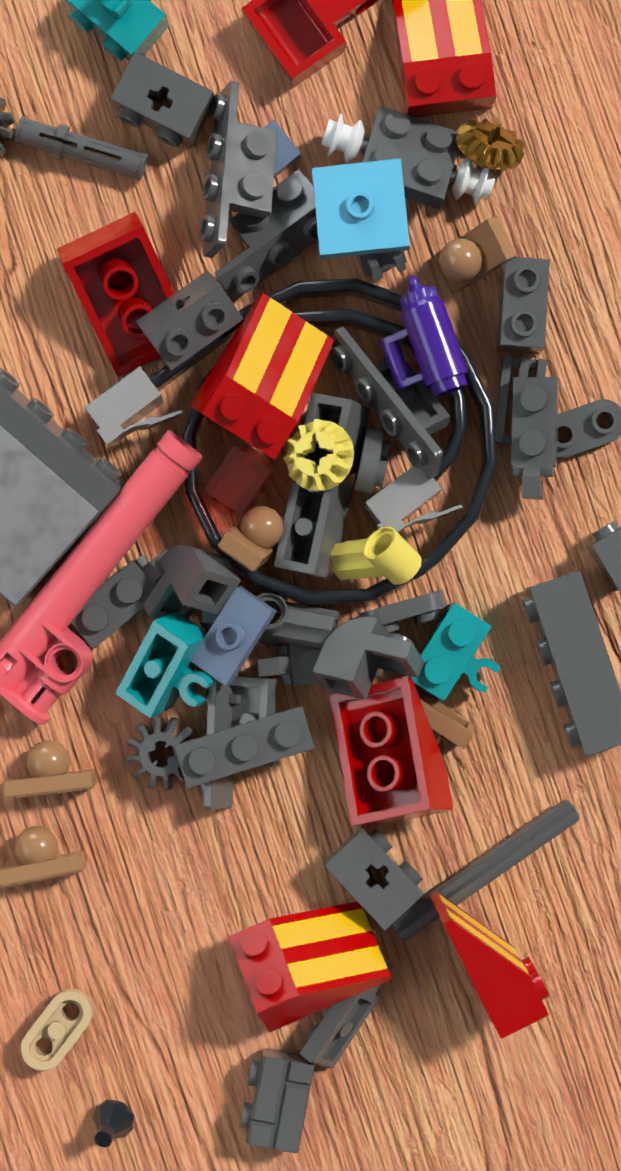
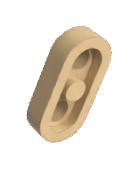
(58, 1028)

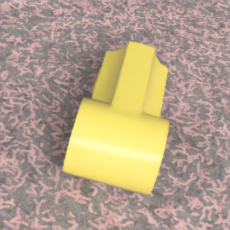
(380, 555)

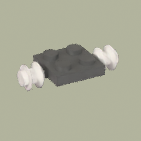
(425, 155)

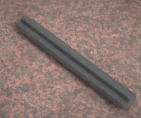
(488, 867)

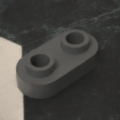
(584, 430)
(372, 461)
(422, 608)

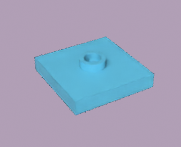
(360, 208)

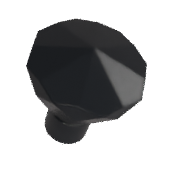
(112, 1121)

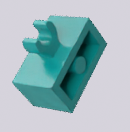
(123, 24)
(451, 653)
(164, 667)

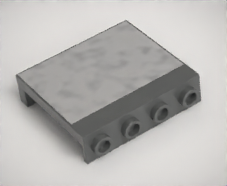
(46, 490)

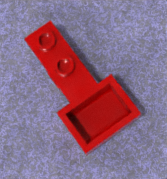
(302, 32)

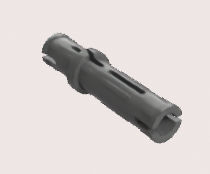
(31, 133)

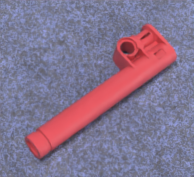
(36, 639)

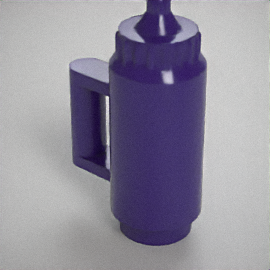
(432, 343)

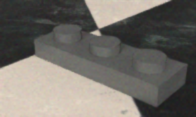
(244, 746)

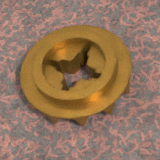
(504, 148)

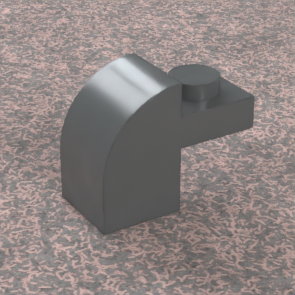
(191, 581)
(357, 652)

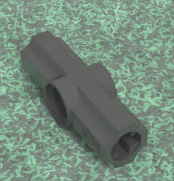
(297, 623)

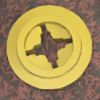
(331, 469)

